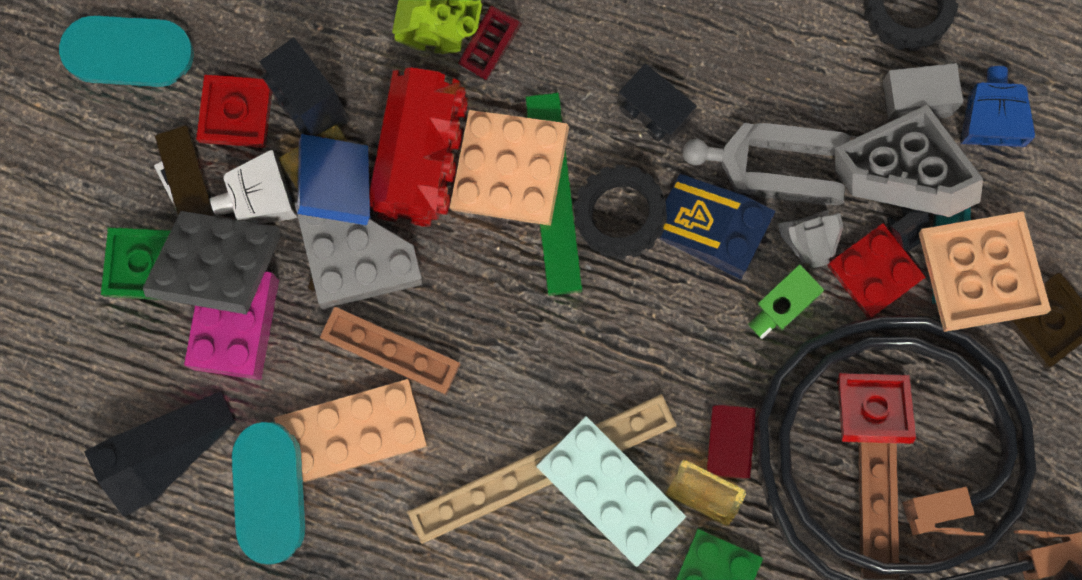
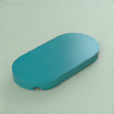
(126, 51)
(268, 493)

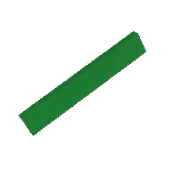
(560, 238)

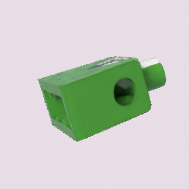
(798, 290)

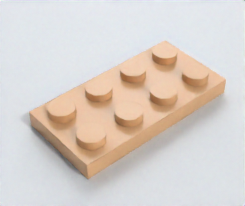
(356, 430)

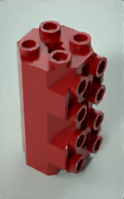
(416, 147)

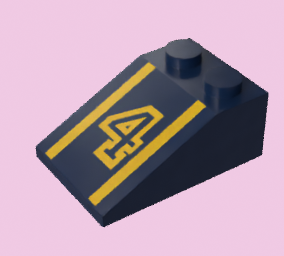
(715, 224)

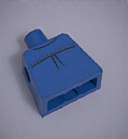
(998, 112)

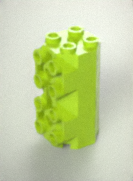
(436, 23)

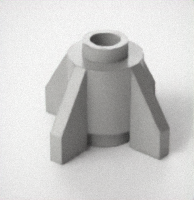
(813, 237)

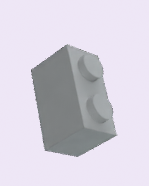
(921, 86)

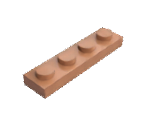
(390, 350)
(878, 505)

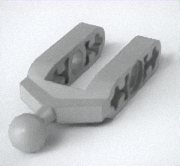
(768, 185)

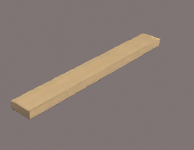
(523, 476)

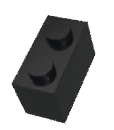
(655, 104)

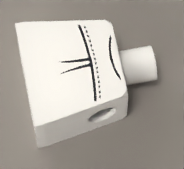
(256, 192)

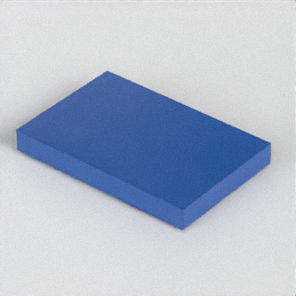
(333, 180)

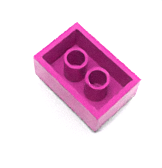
(233, 341)

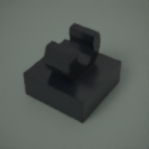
(907, 229)

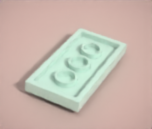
(611, 491)

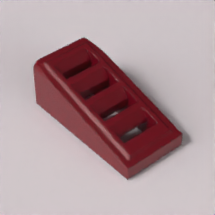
(506, 39)

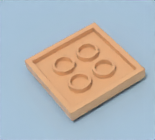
(509, 167)
(984, 271)

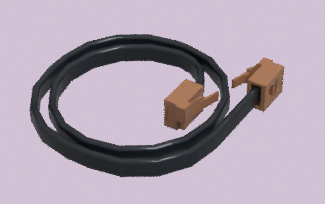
(926, 510)

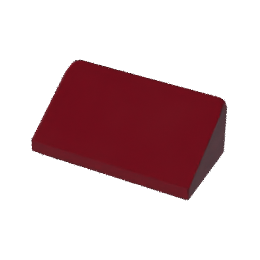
(731, 441)

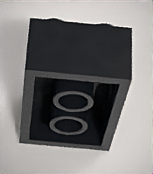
(302, 90)

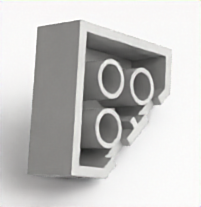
(910, 166)
(356, 260)

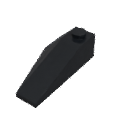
(148, 458)

